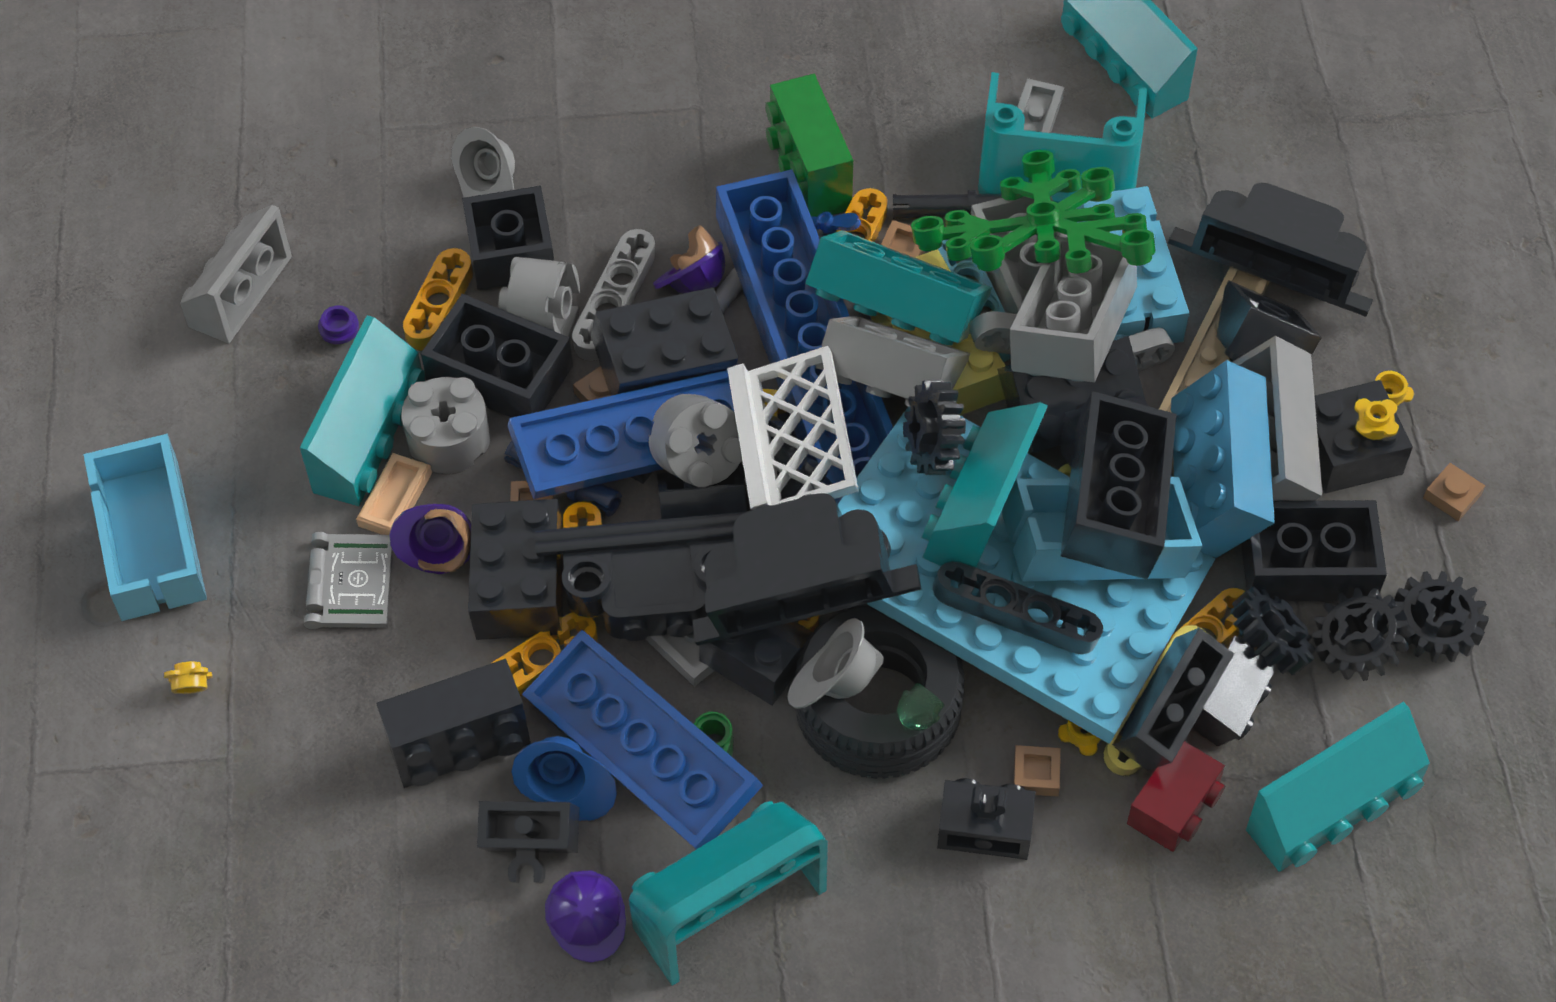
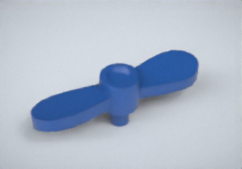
(830, 223)

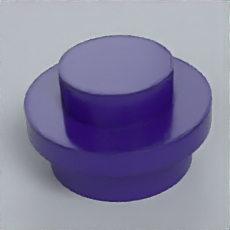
(338, 325)

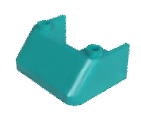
(1007, 142)
(724, 876)

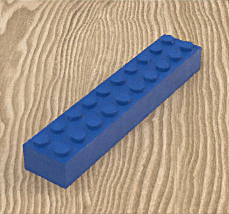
(772, 253)

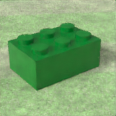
(810, 144)

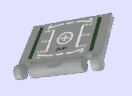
(349, 581)

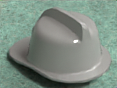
(482, 162)
(838, 668)

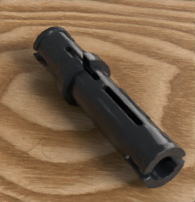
(937, 205)

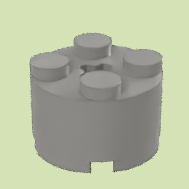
(542, 293)
(446, 423)
(693, 459)

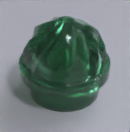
(919, 708)

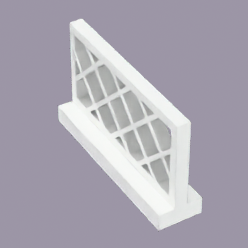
(755, 433)

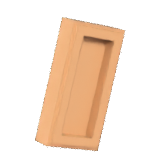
(393, 493)

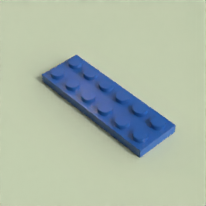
(600, 437)
(642, 740)

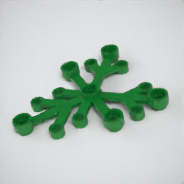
(971, 237)

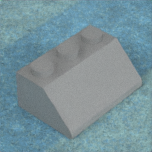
(238, 275)
(888, 357)

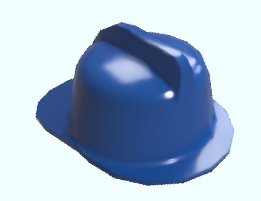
(563, 773)

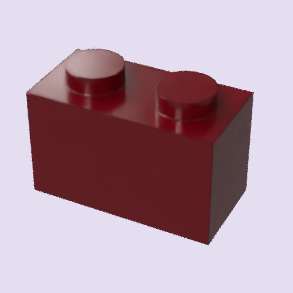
(1175, 797)

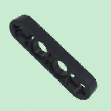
(1019, 601)

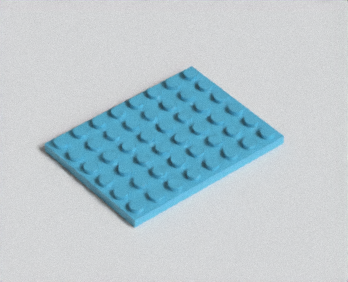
(1083, 688)

